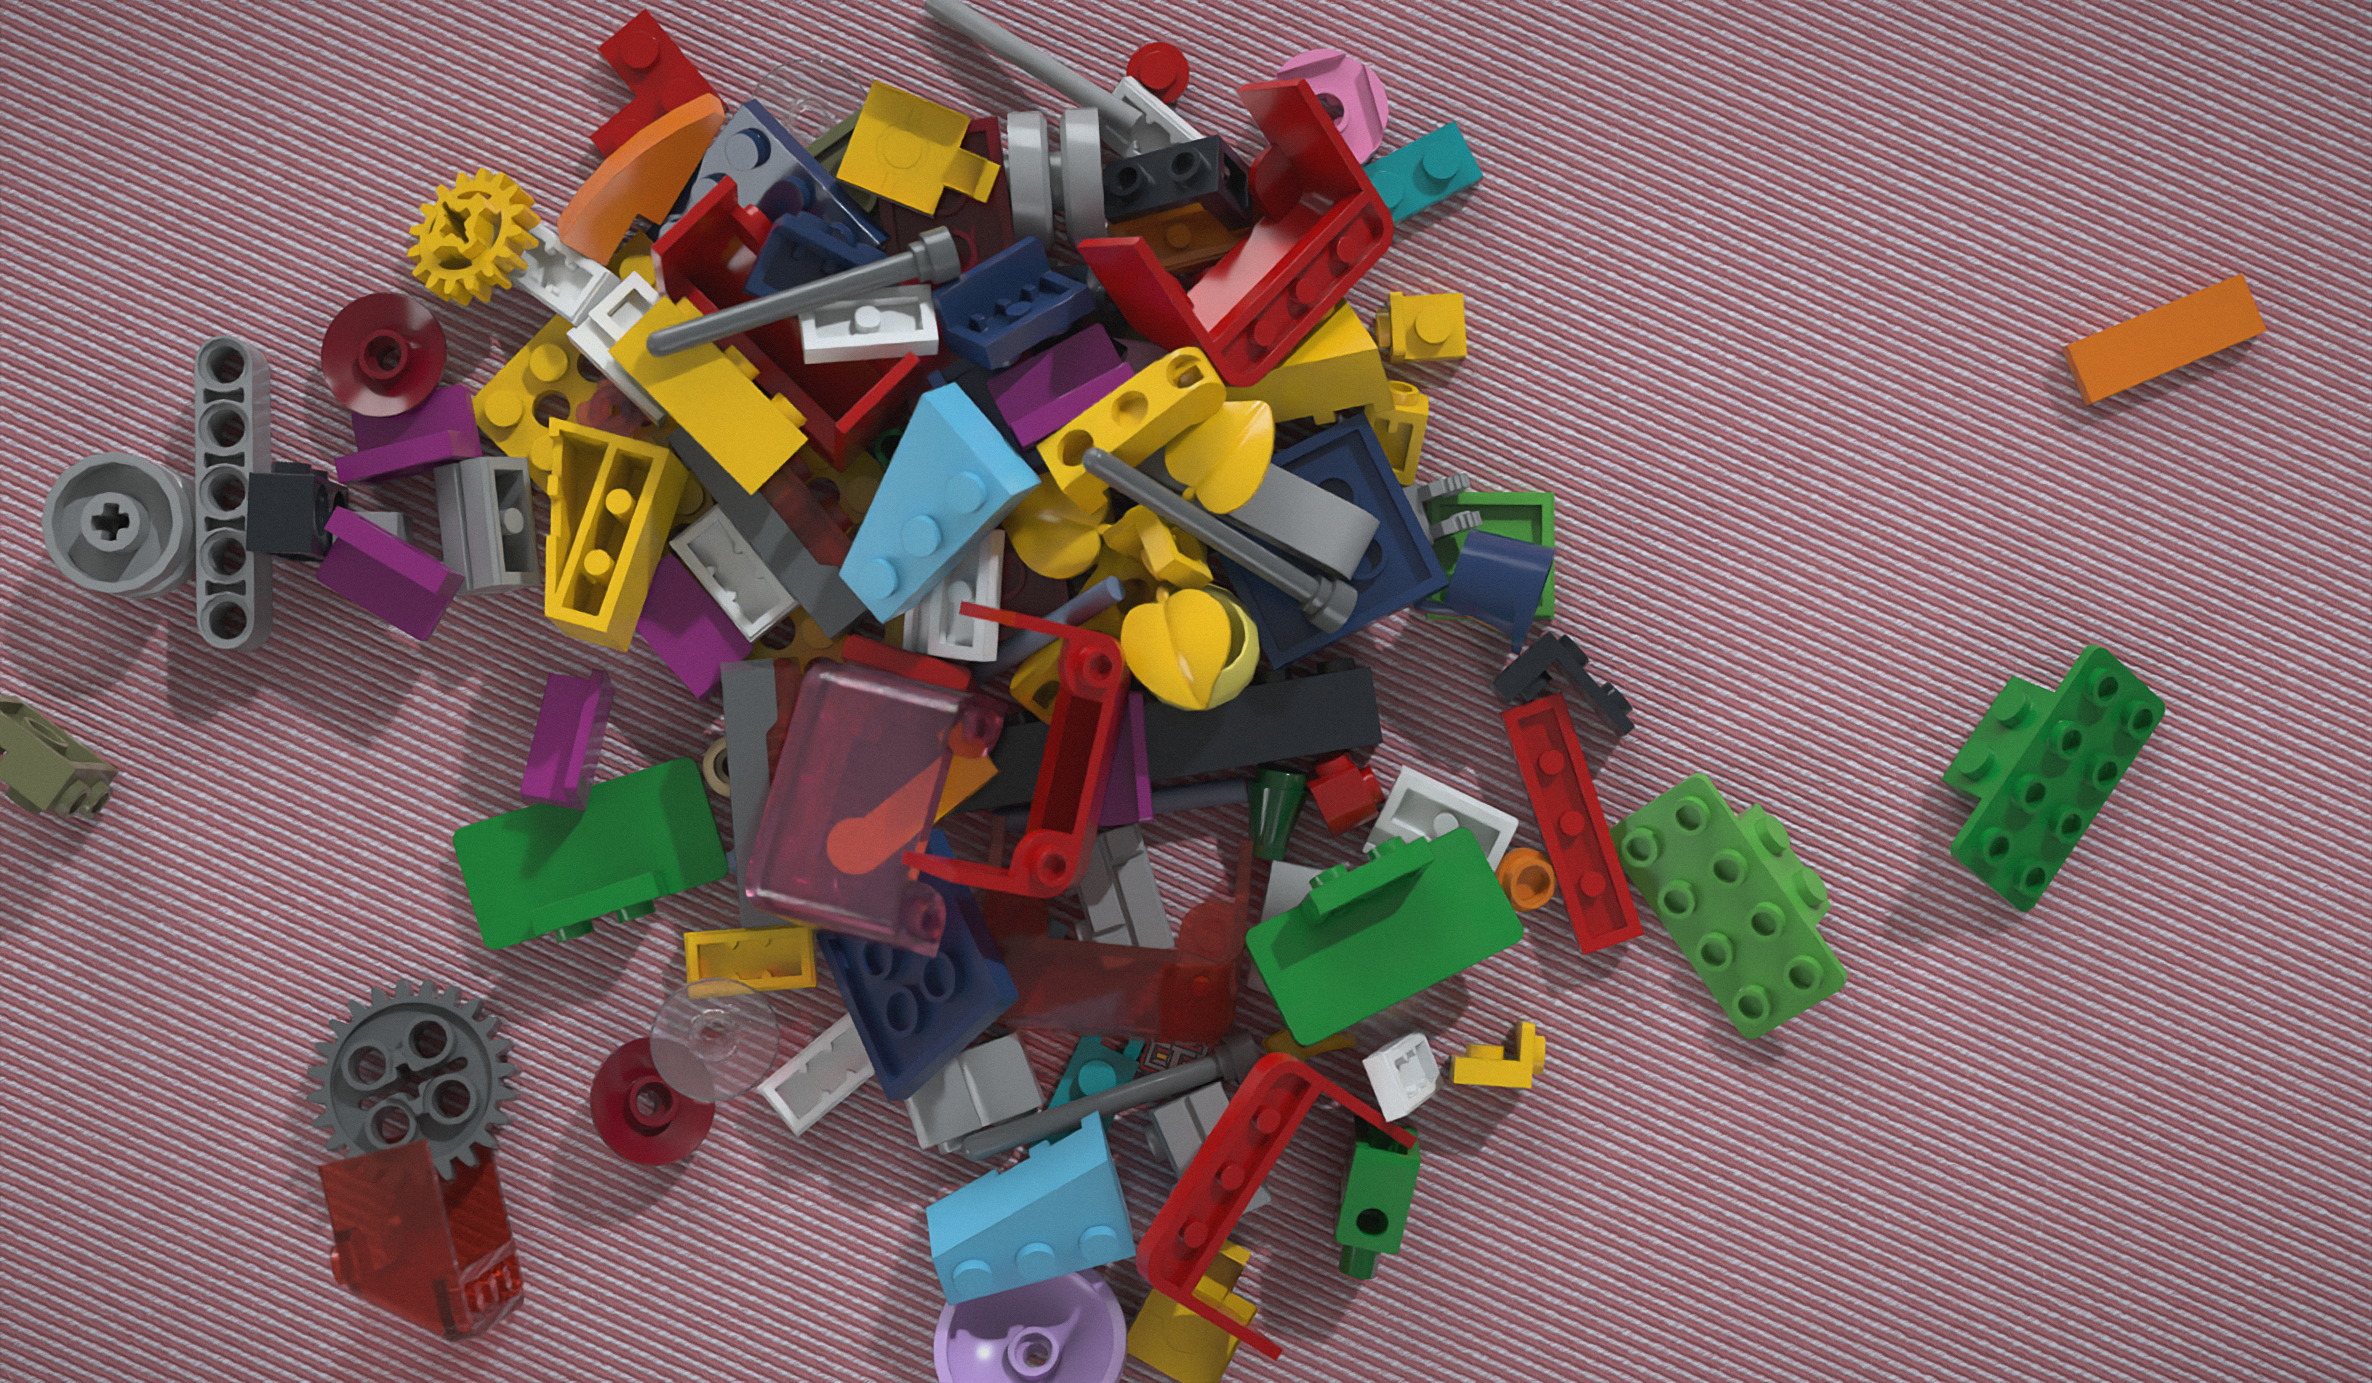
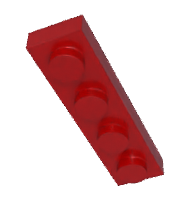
(1571, 823)

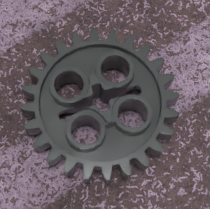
(395, 1030)

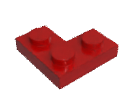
(656, 75)

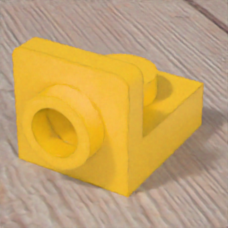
(1422, 327)
(1401, 429)
(1160, 545)
(1487, 1066)

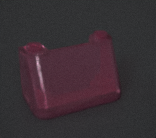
(854, 794)

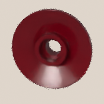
(362, 338)
(654, 1140)

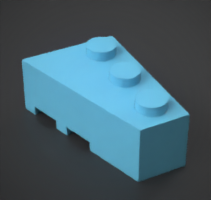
(935, 504)
(1034, 1220)

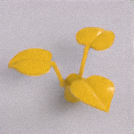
(1185, 638)

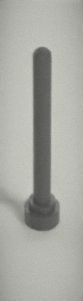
(927, 259)
(1324, 600)
(1229, 1062)

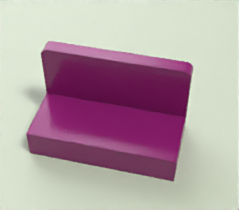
(1058, 385)
(414, 443)
(387, 575)
(689, 629)
(568, 740)
(1129, 785)

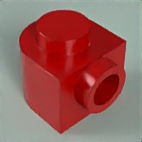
(1343, 792)

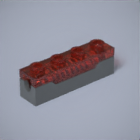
(791, 531)
(757, 717)

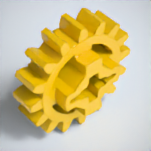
(473, 237)

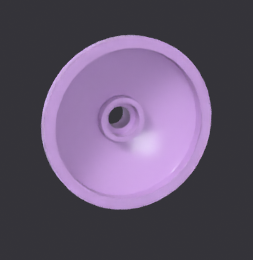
(1065, 1316)

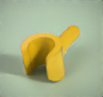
(1284, 1043)

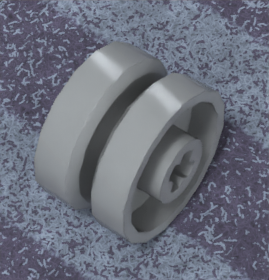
(1055, 180)
(88, 519)

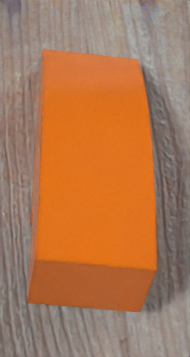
(640, 178)

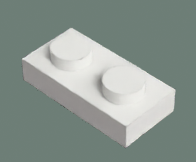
(871, 326)

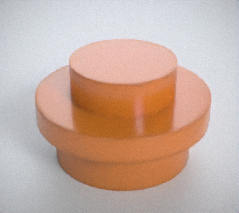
(1526, 879)

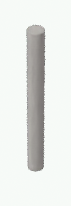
(1037, 64)

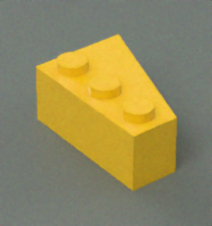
(1323, 373)
(713, 397)
(607, 529)

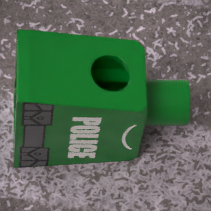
(1378, 1176)

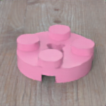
(1348, 86)

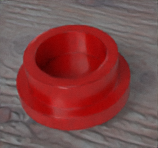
(1160, 70)

